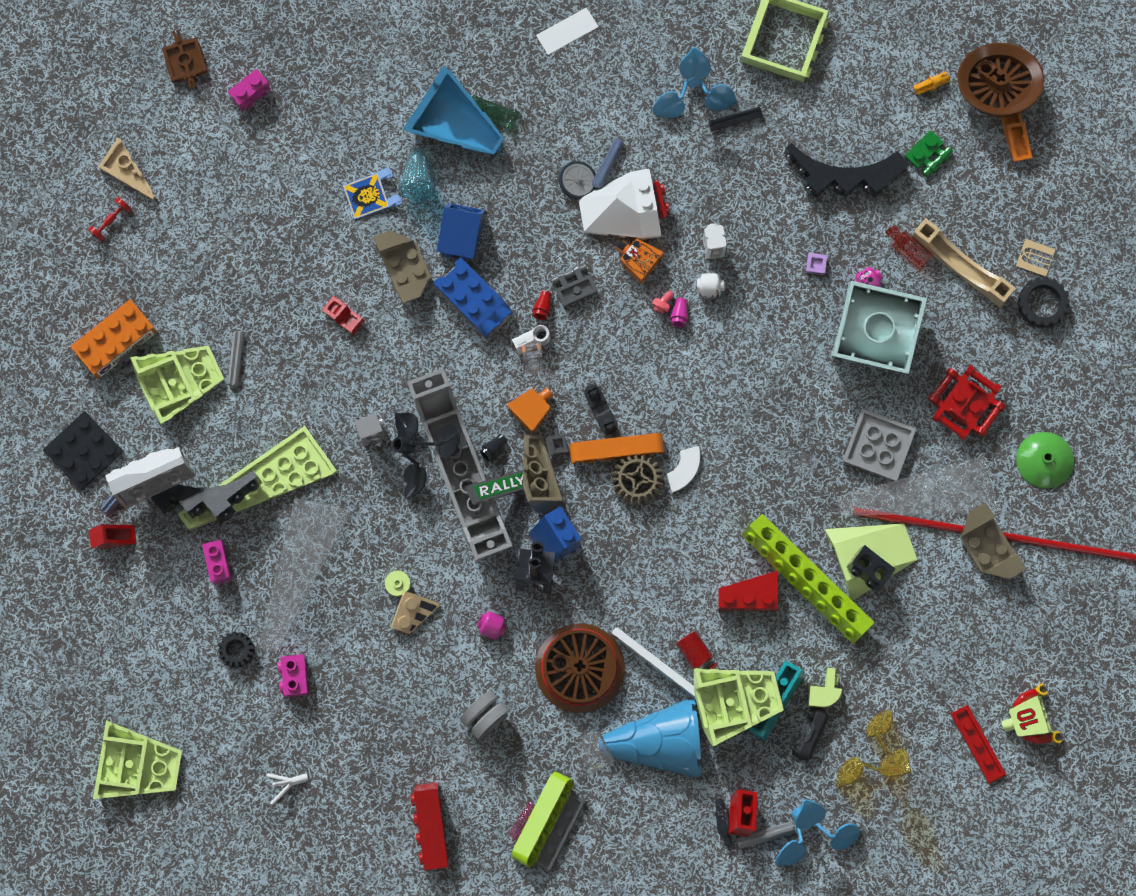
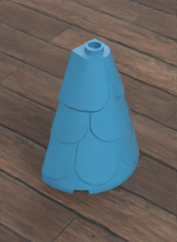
(454, 117)
(661, 740)

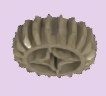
(645, 480)

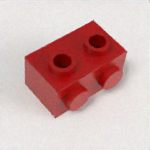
(743, 813)

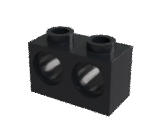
(872, 563)

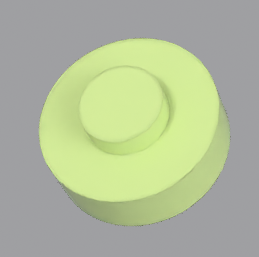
(397, 583)

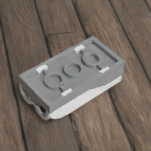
(149, 476)

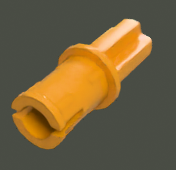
(931, 83)

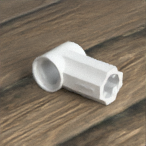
(531, 338)

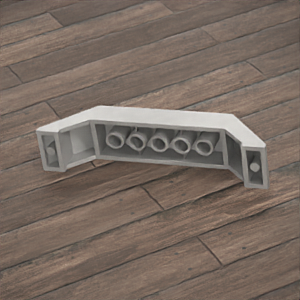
(437, 409)

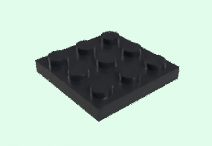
(83, 450)

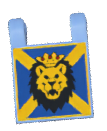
(368, 196)

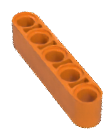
(616, 447)

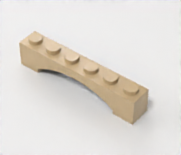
(985, 282)

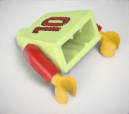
(1030, 718)

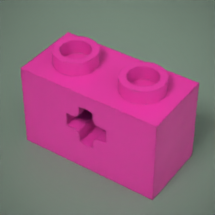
(217, 562)

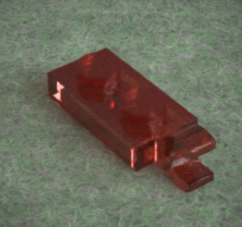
(909, 247)

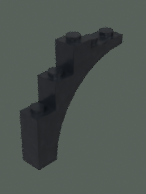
(845, 180)
(217, 499)

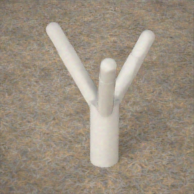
(284, 781)

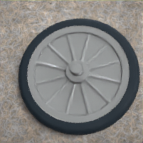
(576, 179)

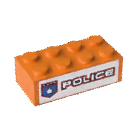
(113, 338)

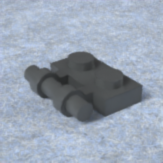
(576, 290)

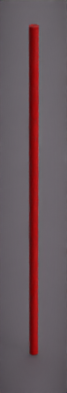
(1010, 537)

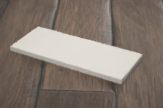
(567, 31)

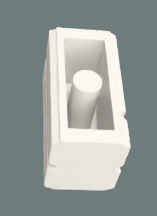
(714, 241)

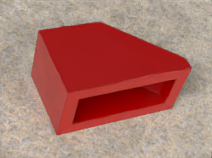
(111, 536)

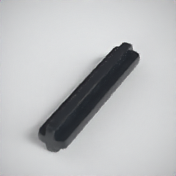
(734, 119)

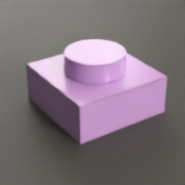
(816, 264)

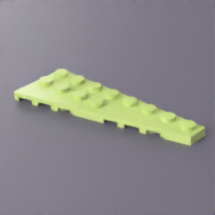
(281, 469)

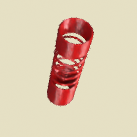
(695, 650)

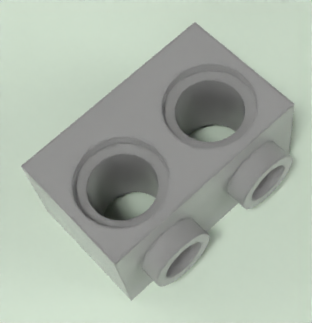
(370, 429)

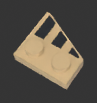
(412, 612)

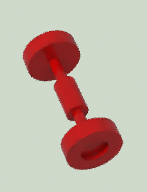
(108, 221)

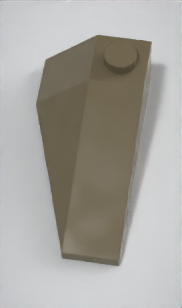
(538, 476)

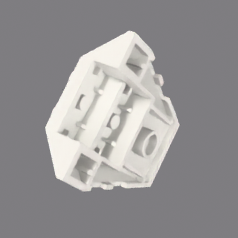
(622, 208)

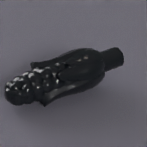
(722, 818)

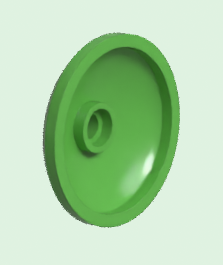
(1036, 468)

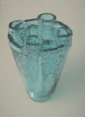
(417, 177)

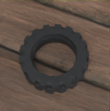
(1033, 319)

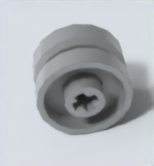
(482, 712)

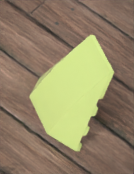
(176, 379)
(887, 541)
(734, 700)
(134, 764)

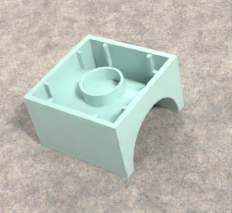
(879, 327)

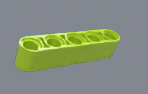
(542, 819)

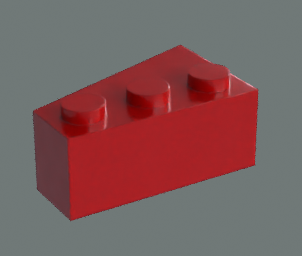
(752, 595)

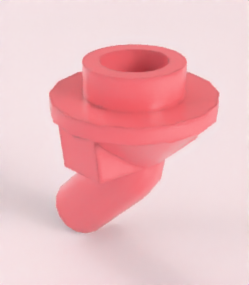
(661, 305)

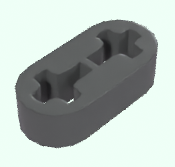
(126, 358)

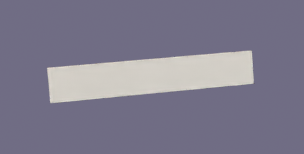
(654, 661)

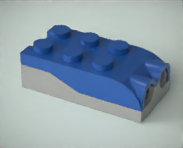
(474, 299)

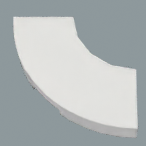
(685, 470)

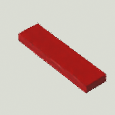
(978, 744)

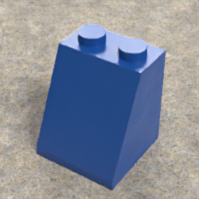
(460, 231)
(556, 534)

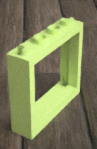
(795, 6)

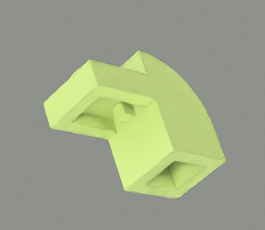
(825, 696)

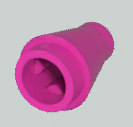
(680, 313)

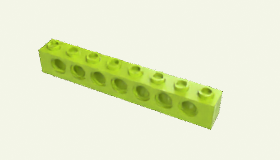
(807, 578)

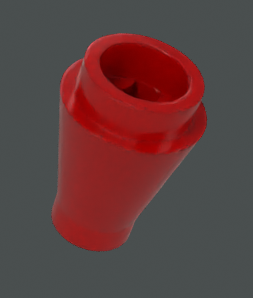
(542, 306)

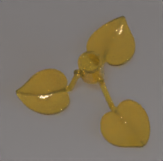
(892, 767)

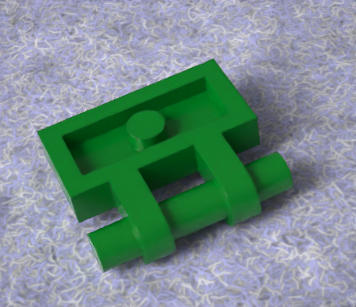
(924, 150)

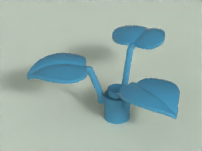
(693, 68)
(805, 817)

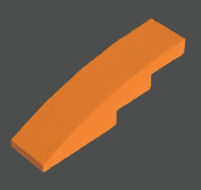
(1016, 135)

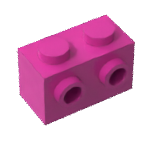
(249, 90)
(294, 676)

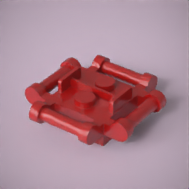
(966, 403)

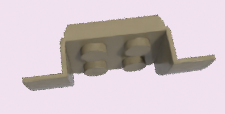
(403, 264)
(989, 545)

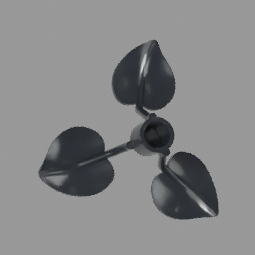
(407, 427)

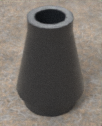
(493, 447)

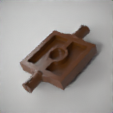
(184, 60)

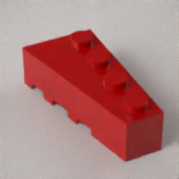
(430, 826)

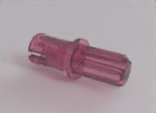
(522, 819)

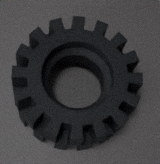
(232, 638)

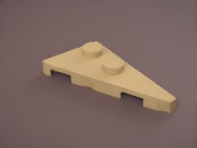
(122, 167)

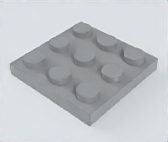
(879, 445)

